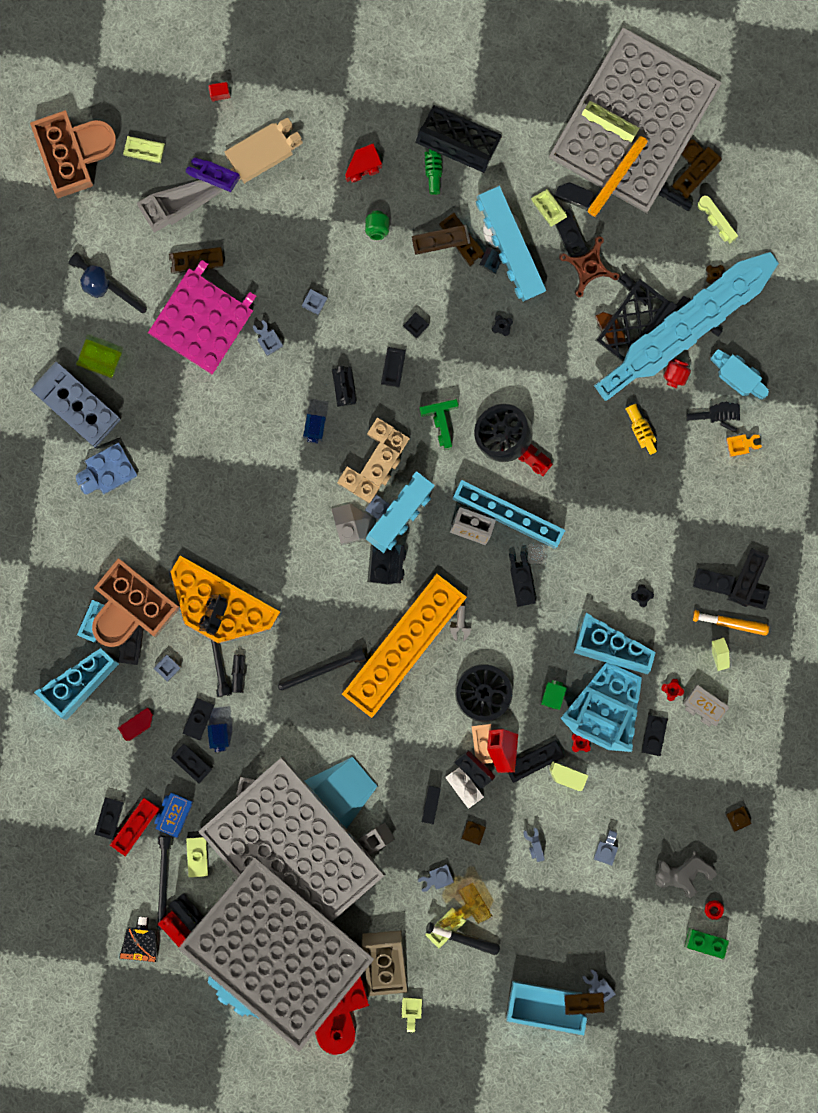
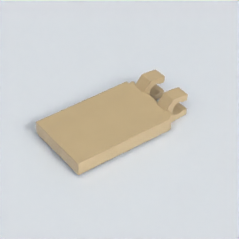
(263, 150)

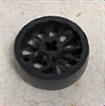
(511, 414)
(504, 705)

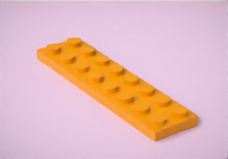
(404, 645)

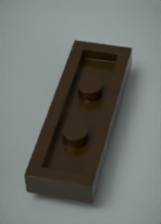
(440, 239)

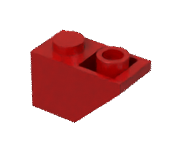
(363, 162)
(503, 749)

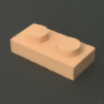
(480, 741)

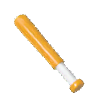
(739, 624)

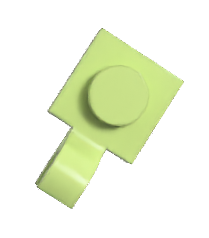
(411, 1009)

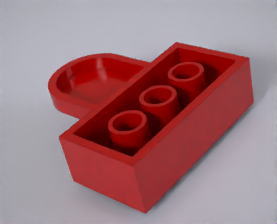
(337, 1031)

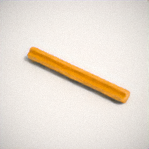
(617, 176)

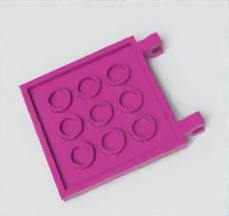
(201, 320)

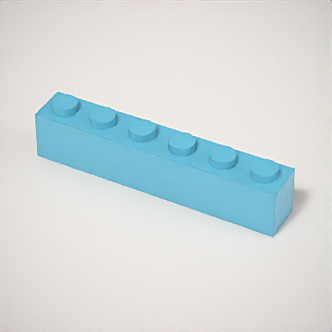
(511, 244)
(508, 514)

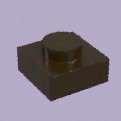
(692, 151)
(738, 819)
(473, 832)

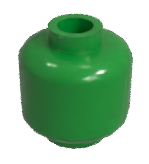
(377, 225)

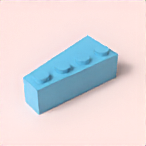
(400, 513)
(611, 646)
(74, 686)

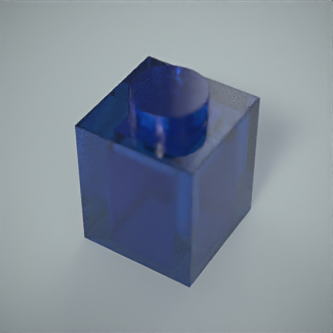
(314, 428)
(218, 737)

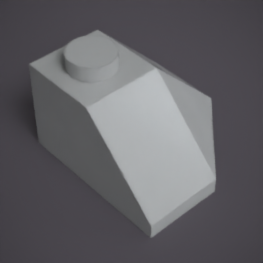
(352, 523)

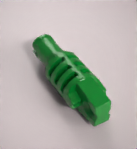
(433, 171)

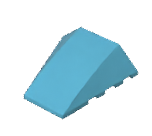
(607, 709)
(343, 789)

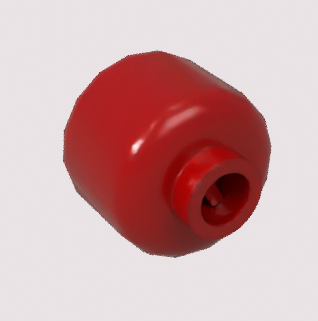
(677, 373)

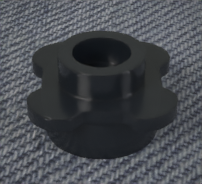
(502, 330)
(647, 595)

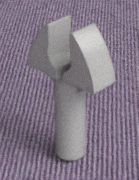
(460, 624)

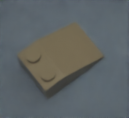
(387, 970)

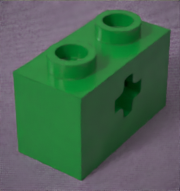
(706, 943)

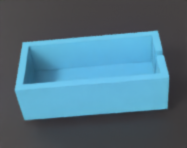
(542, 1008)

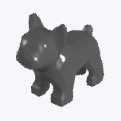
(684, 874)

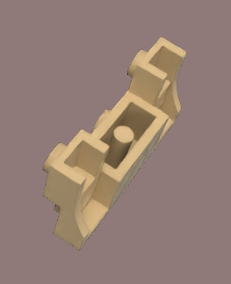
(379, 465)

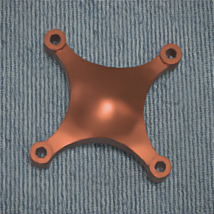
(589, 266)

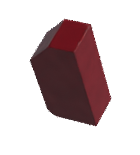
(136, 725)

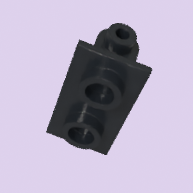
(343, 386)
(214, 606)

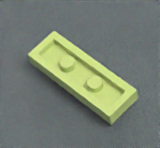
(610, 121)

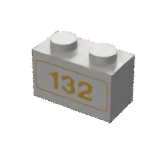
(472, 526)
(705, 705)

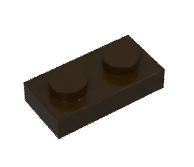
(584, 1003)

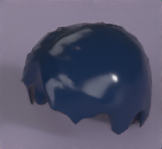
(94, 281)

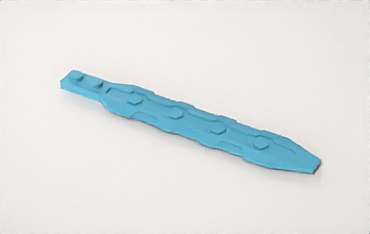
(689, 323)

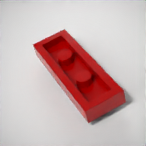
(134, 827)

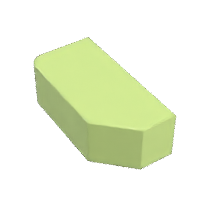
(721, 654)
(568, 776)

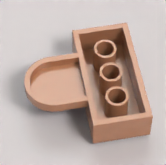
(69, 150)
(130, 604)

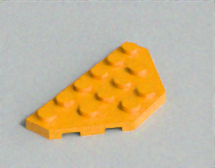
(243, 615)

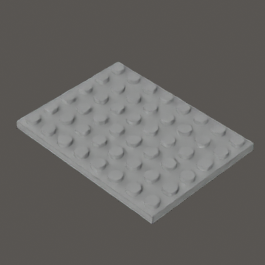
(650, 92)
(294, 838)
(276, 954)

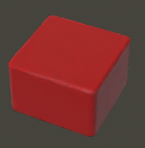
(219, 91)

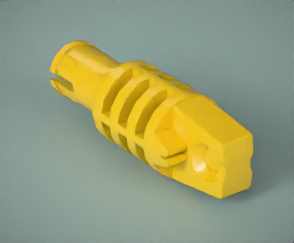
(641, 429)

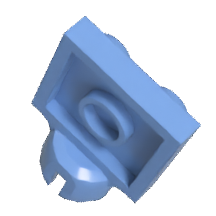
(106, 471)

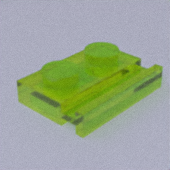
(99, 358)

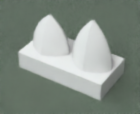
(464, 787)

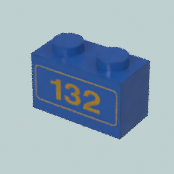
(174, 814)

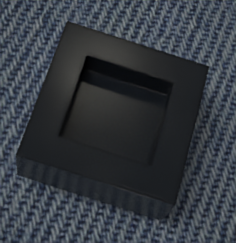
(491, 260)
(415, 325)

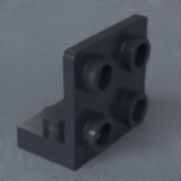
(386, 566)

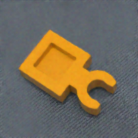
(740, 445)

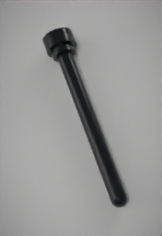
(78, 261)
(356, 656)
(222, 689)
(164, 844)

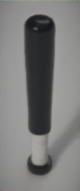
(474, 942)

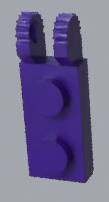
(213, 174)

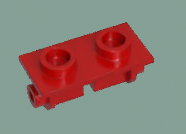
(539, 464)
(174, 928)

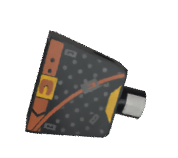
(140, 942)

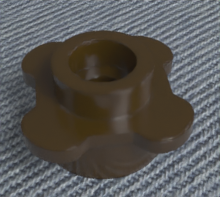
(710, 273)

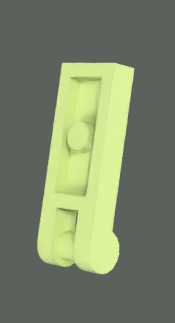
(717, 219)

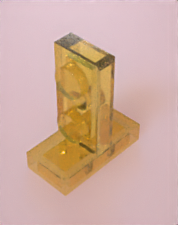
(473, 906)

